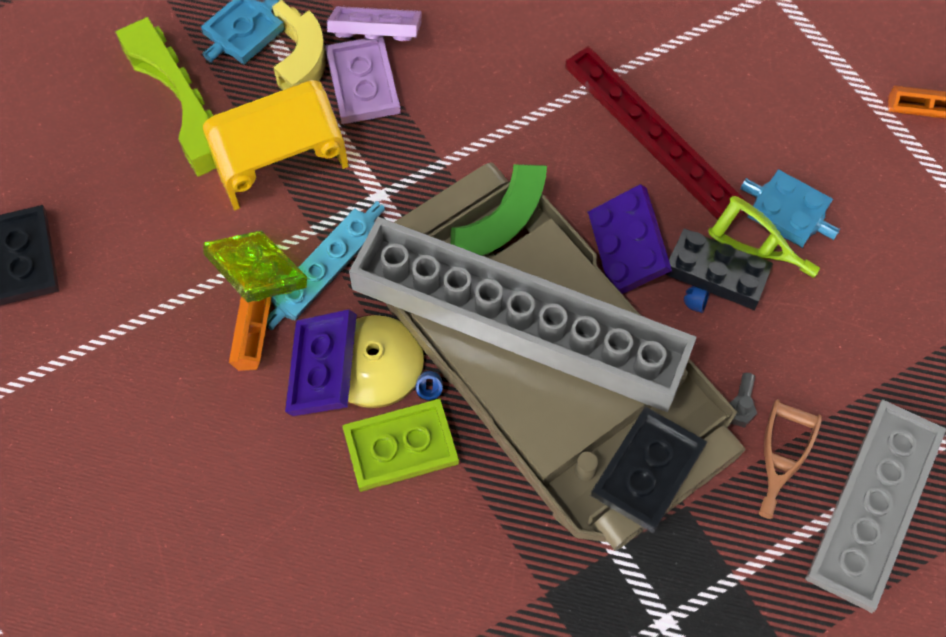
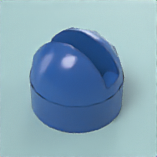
(696, 299)
(422, 382)

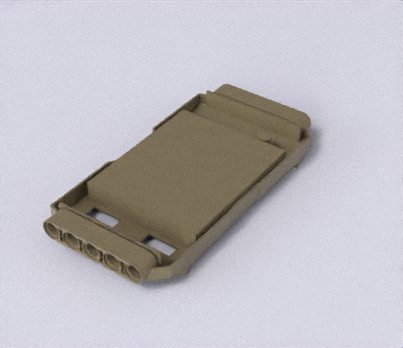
(544, 419)

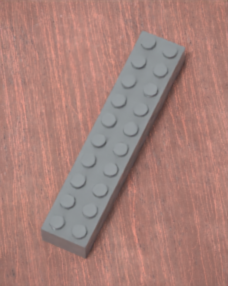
(522, 313)

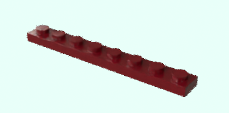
(653, 132)

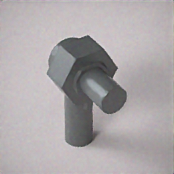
(743, 402)

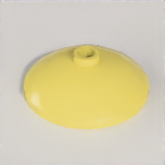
(390, 373)

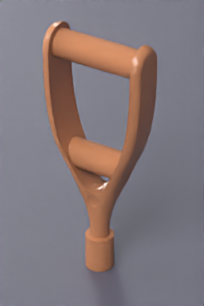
(782, 463)

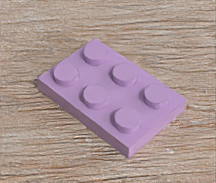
(374, 23)
(362, 80)

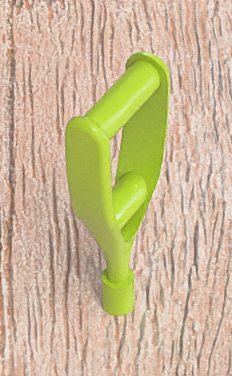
(768, 247)

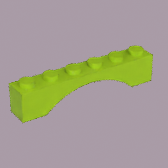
(148, 55)

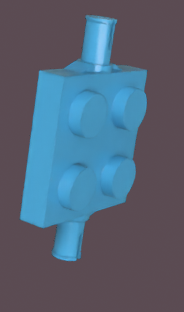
(242, 29)
(792, 207)

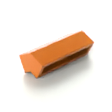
(917, 95)
(249, 334)

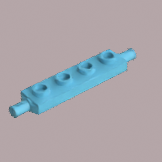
(326, 263)

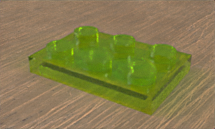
(254, 266)

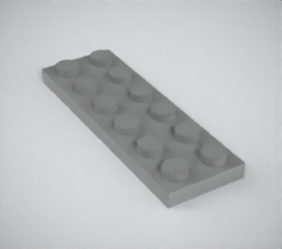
(876, 506)

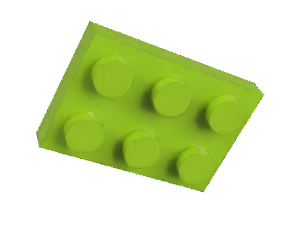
(400, 445)

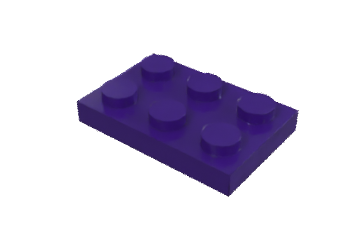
(629, 240)
(321, 363)

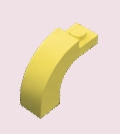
(309, 57)

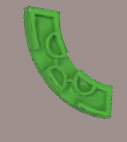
(509, 217)

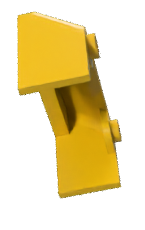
(271, 132)

